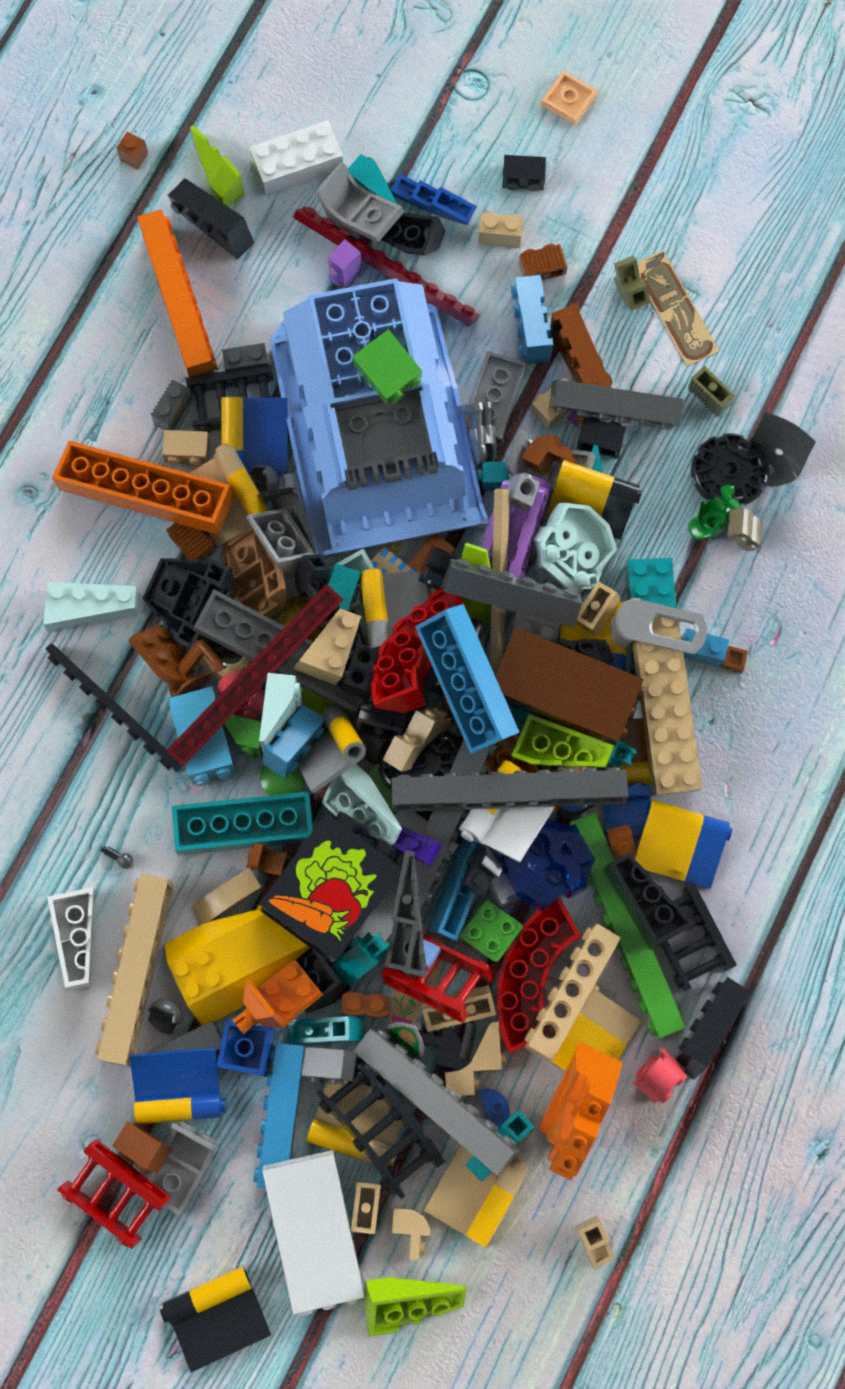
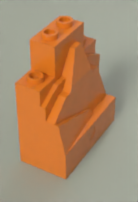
(579, 1108)

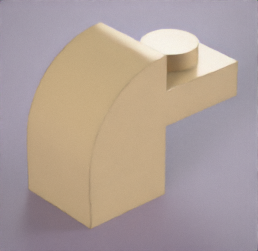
(412, 1223)
(595, 1242)

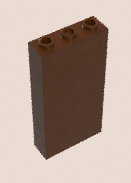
(568, 687)

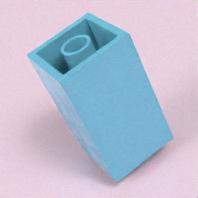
(215, 757)

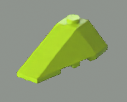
(556, 745)
(401, 1301)

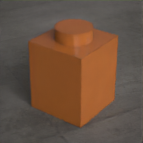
(132, 150)
(622, 841)

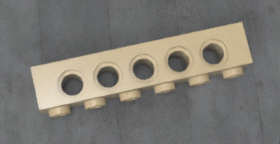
(605, 942)

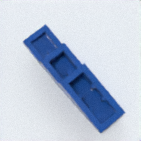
(433, 200)

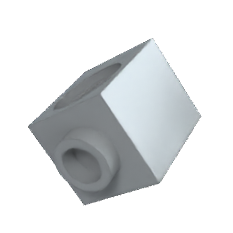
(530, 487)

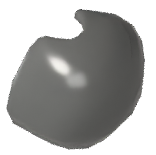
(265, 478)
(165, 1016)

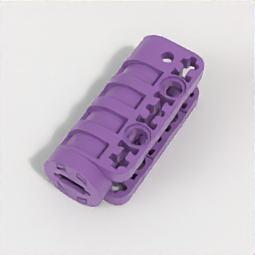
(522, 529)

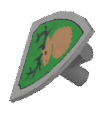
(408, 1037)

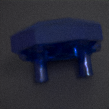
(532, 874)

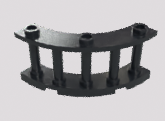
(398, 1111)

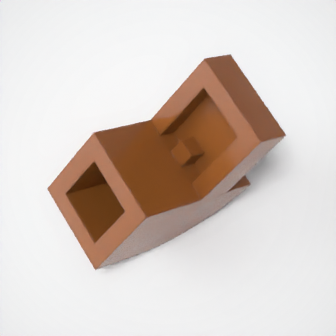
(544, 451)
(267, 861)

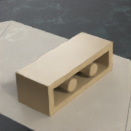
(478, 1006)

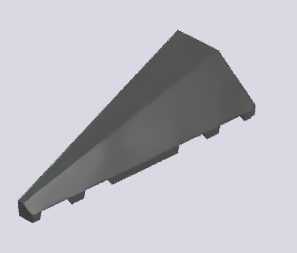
(406, 941)

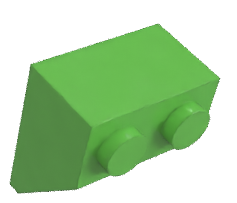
(245, 736)

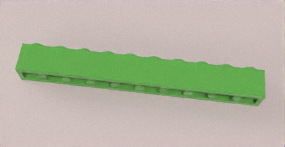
(636, 957)

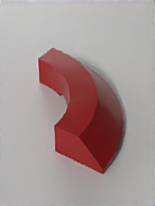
(403, 660)
(527, 969)

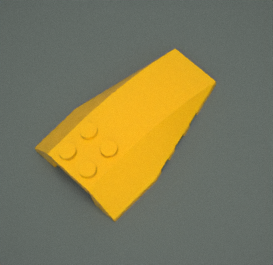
(223, 955)

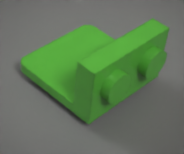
(490, 931)

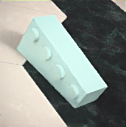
(87, 603)

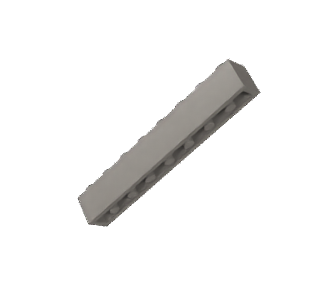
(436, 1101)

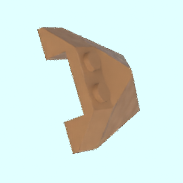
(256, 576)

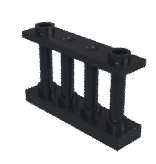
(220, 382)
(712, 939)

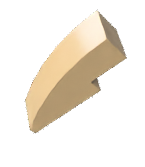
(227, 896)

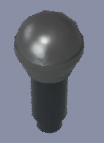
(124, 860)

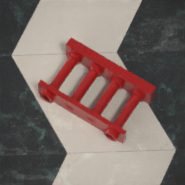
(435, 996)
(135, 1184)

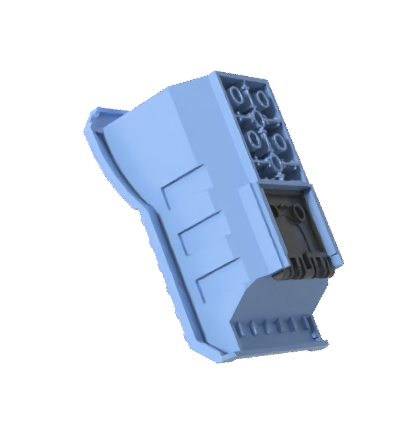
(367, 466)

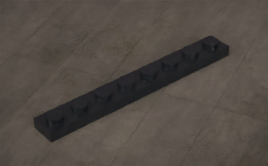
(105, 702)

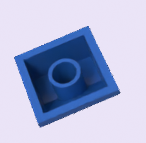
(246, 1052)

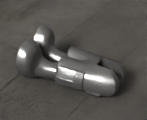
(482, 433)

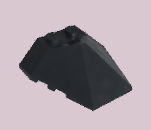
(181, 592)

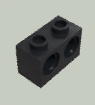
(362, 671)

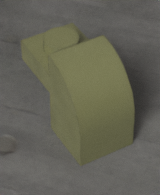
(629, 284)

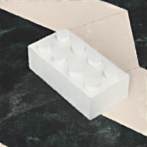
(296, 157)

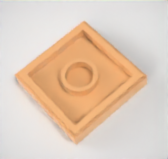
(569, 97)

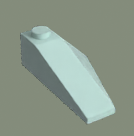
(360, 799)

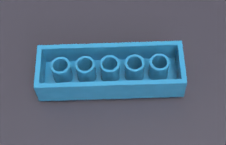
(466, 678)

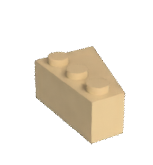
(331, 649)

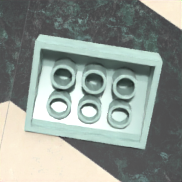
(281, 702)

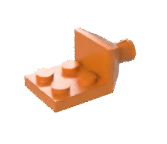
(277, 999)

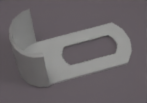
(635, 620)

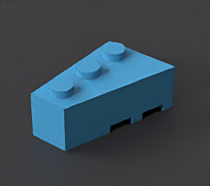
(294, 742)

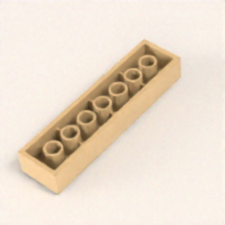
(667, 714)
(135, 970)

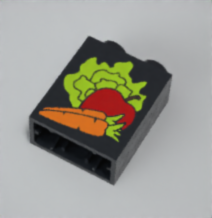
(331, 886)

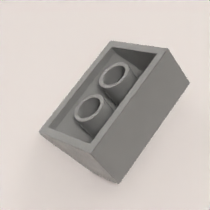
(281, 538)

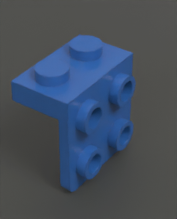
(631, 812)

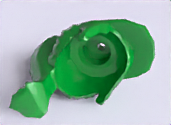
(714, 515)

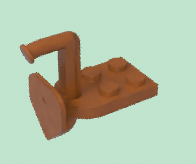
(172, 663)

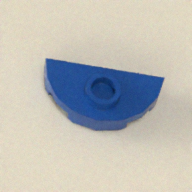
(495, 1106)

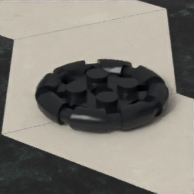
(732, 456)
(431, 754)

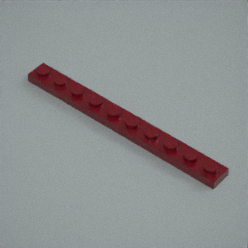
(392, 269)
(254, 675)

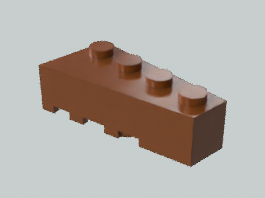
(577, 347)

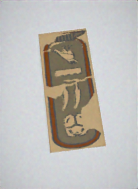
(676, 309)

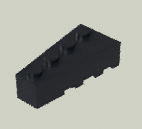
(212, 217)
(646, 902)
(712, 1026)

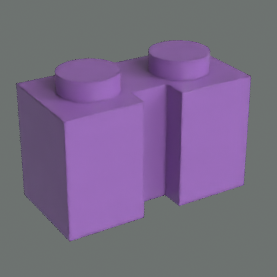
(344, 264)

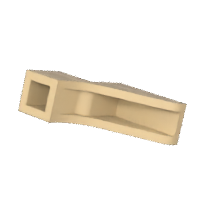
(421, 731)
(487, 1058)

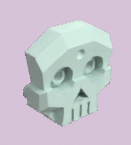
(564, 559)

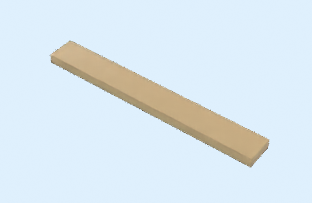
(499, 564)

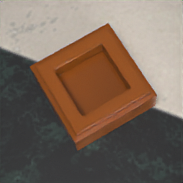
(735, 659)

